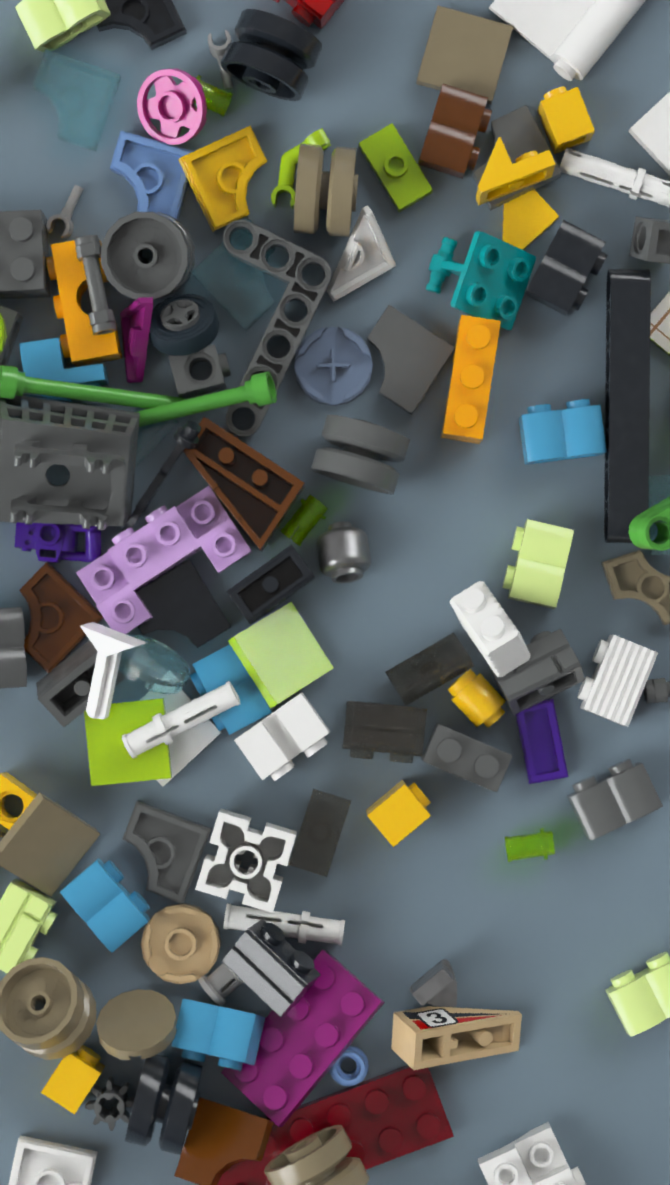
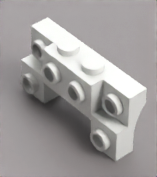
(530, 1161)

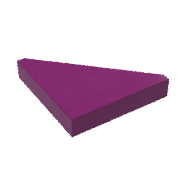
(135, 336)

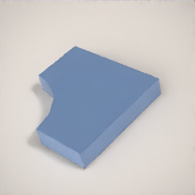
(152, 172)

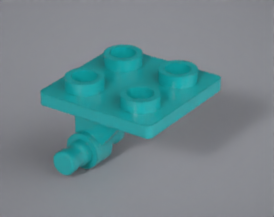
(489, 280)

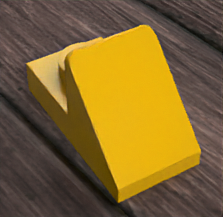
(504, 178)

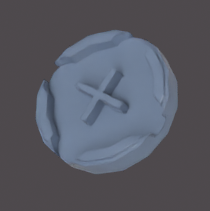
(333, 365)

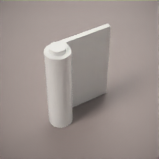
(568, 31)

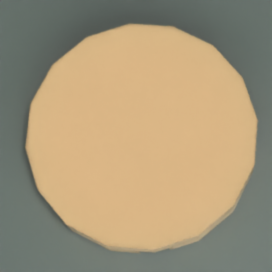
(181, 943)

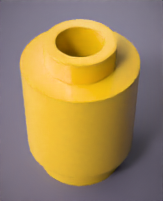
(477, 699)

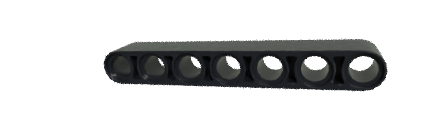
(626, 400)

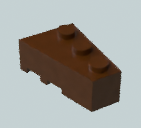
(245, 481)

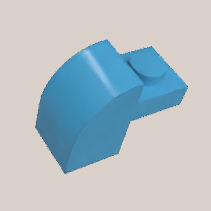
(46, 361)

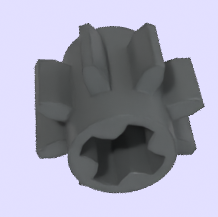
(107, 1093)

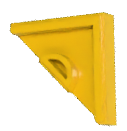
(526, 219)

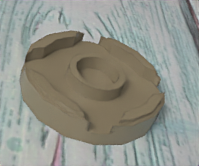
(137, 1024)

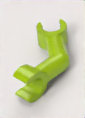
(288, 166)

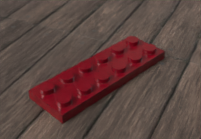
(380, 1115)

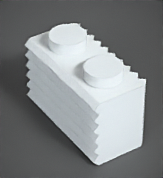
(490, 629)
(617, 679)

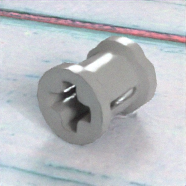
(220, 984)

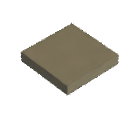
(464, 52)
(45, 844)

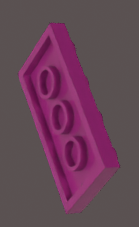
(306, 1040)

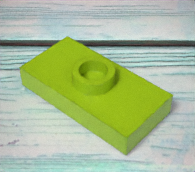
(395, 167)

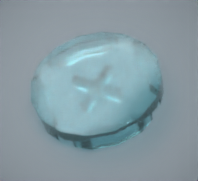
(156, 665)

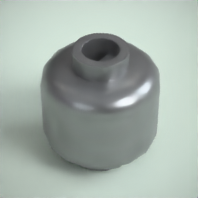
(343, 552)

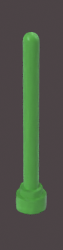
(16, 383)
(257, 390)

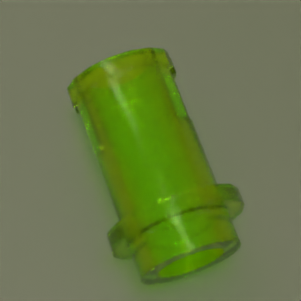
(216, 98)
(305, 518)
(530, 845)

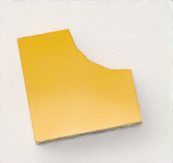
(222, 174)

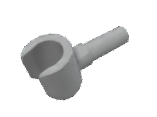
(218, 52)
(66, 213)

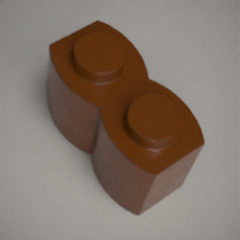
(454, 131)

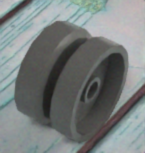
(131, 272)
(362, 448)

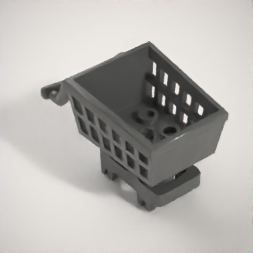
(94, 449)

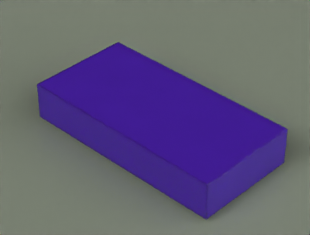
(541, 743)

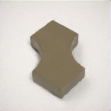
(636, 579)

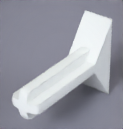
(110, 647)

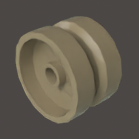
(325, 190)
(46, 1008)
(318, 1161)

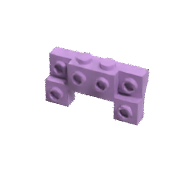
(156, 549)

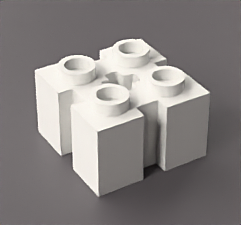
(282, 737)
(223, 871)

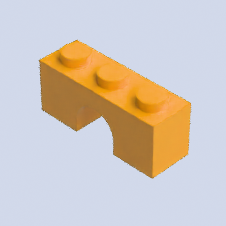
(79, 339)
(470, 379)

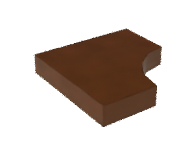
(56, 617)
(220, 1140)

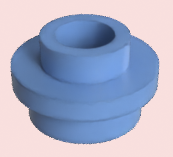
(353, 1077)

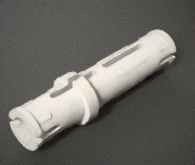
(609, 174)
(167, 726)
(293, 925)

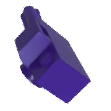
(58, 538)

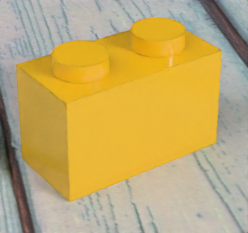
(399, 811)

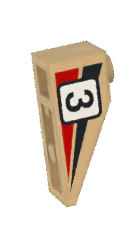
(451, 1035)

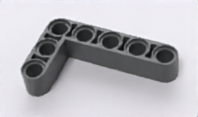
(279, 324)

